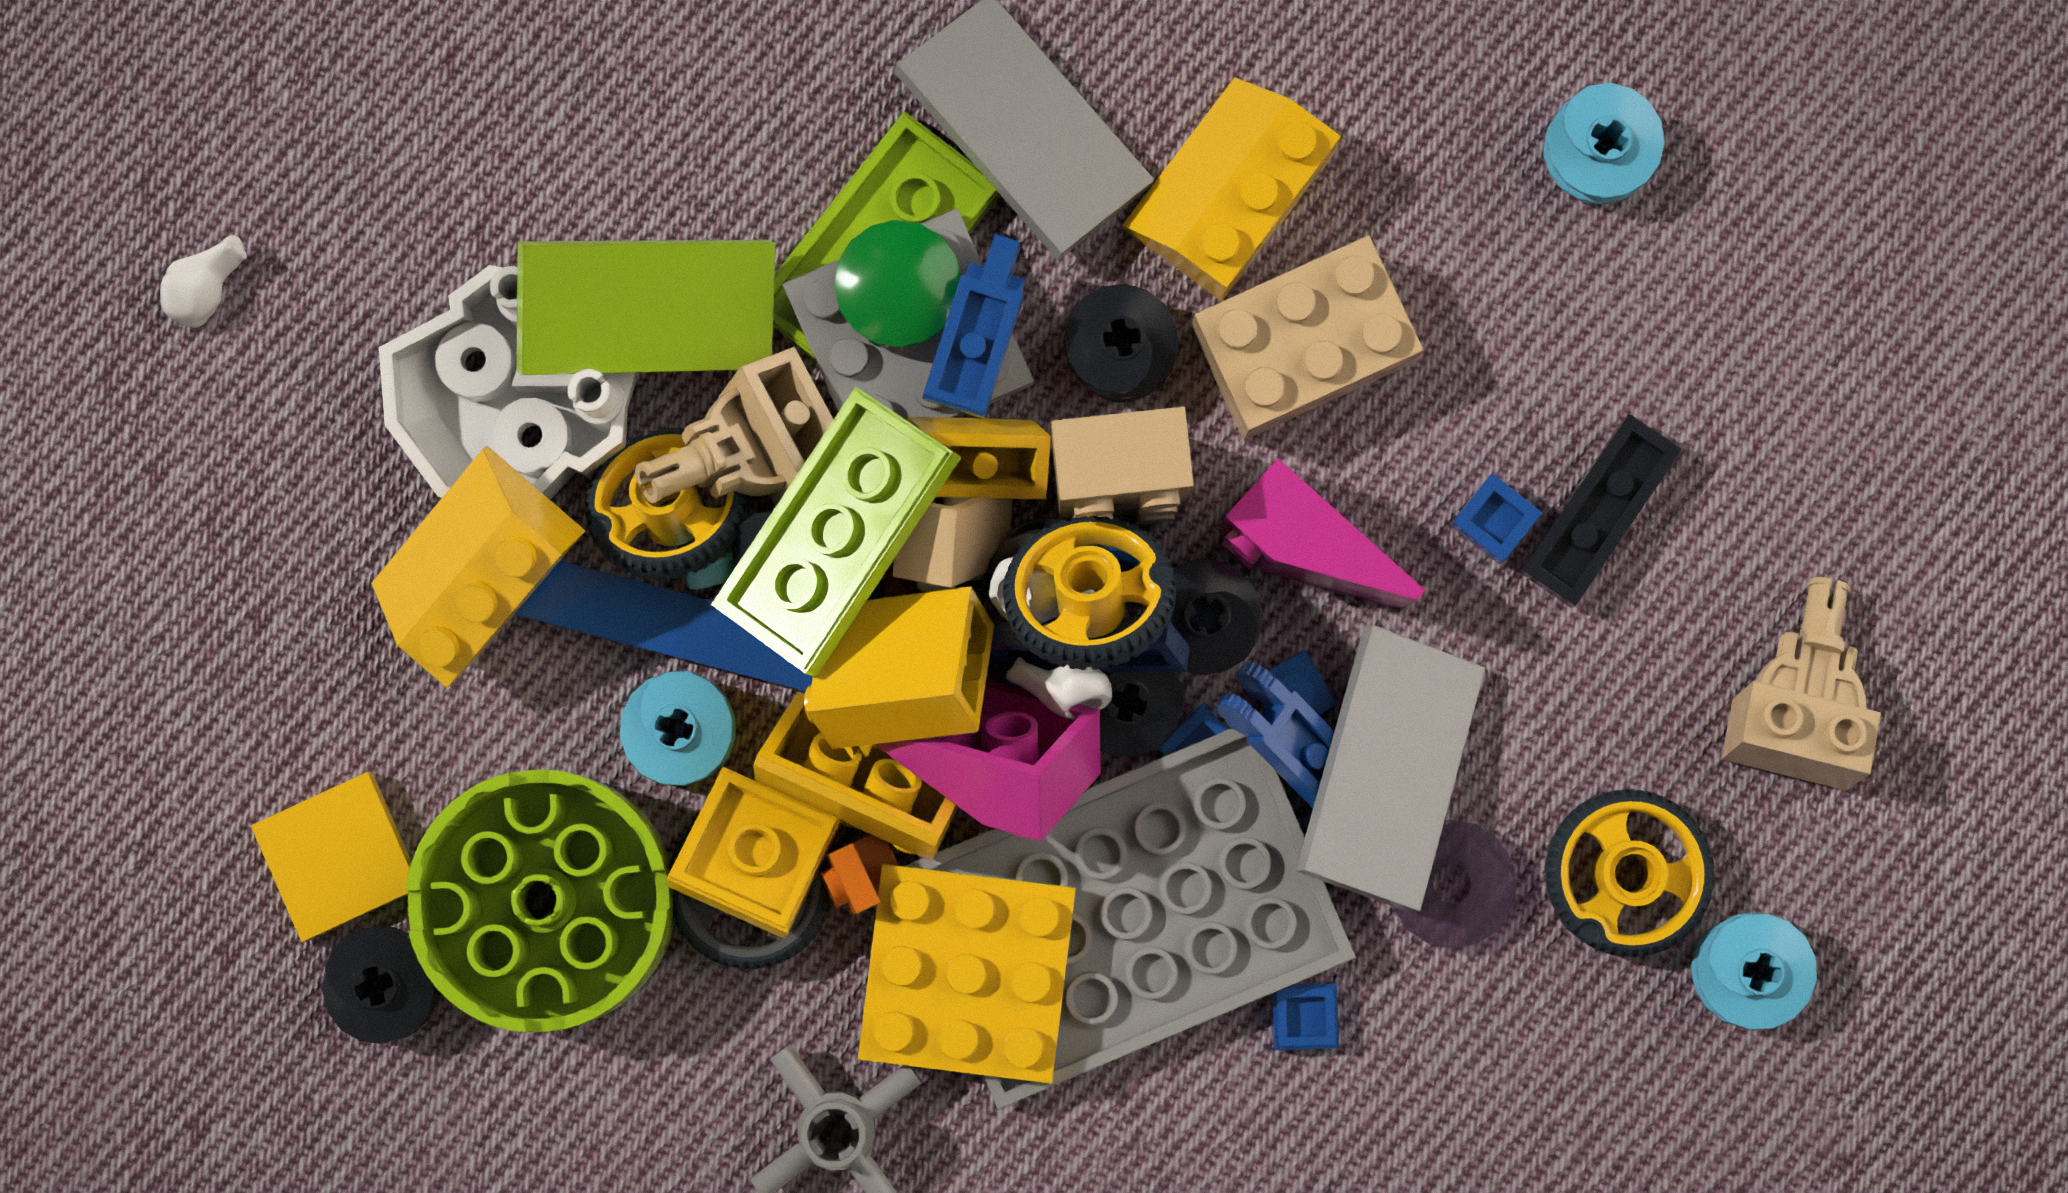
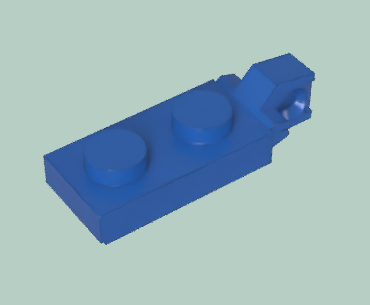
(977, 332)

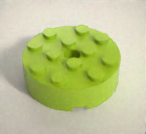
(474, 915)

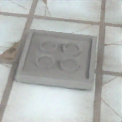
(892, 373)

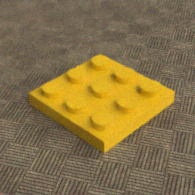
(966, 973)

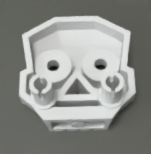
(450, 414)

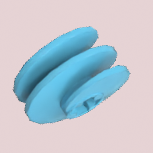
(1579, 124)
(690, 758)
(1755, 1003)

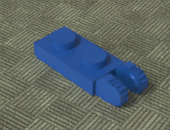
(1286, 734)

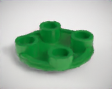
(897, 283)

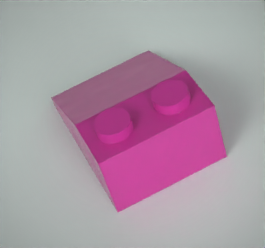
(1304, 539)
(1017, 768)

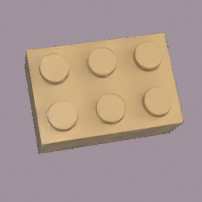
(1306, 337)
(1123, 465)

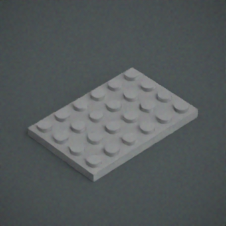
(1176, 901)

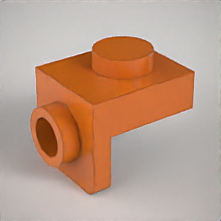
(856, 873)

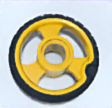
(668, 525)
(1096, 613)
(1596, 920)

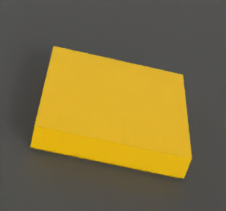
(753, 852)
(335, 856)

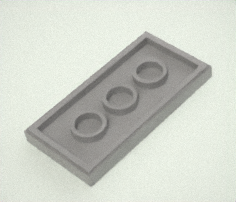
(1024, 126)
(1391, 769)

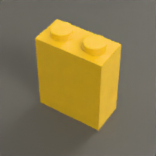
(905, 671)

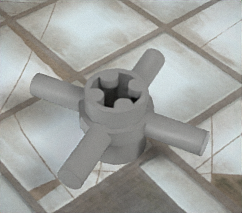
(818, 1104)

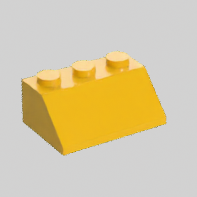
(1232, 185)
(471, 565)
(853, 784)

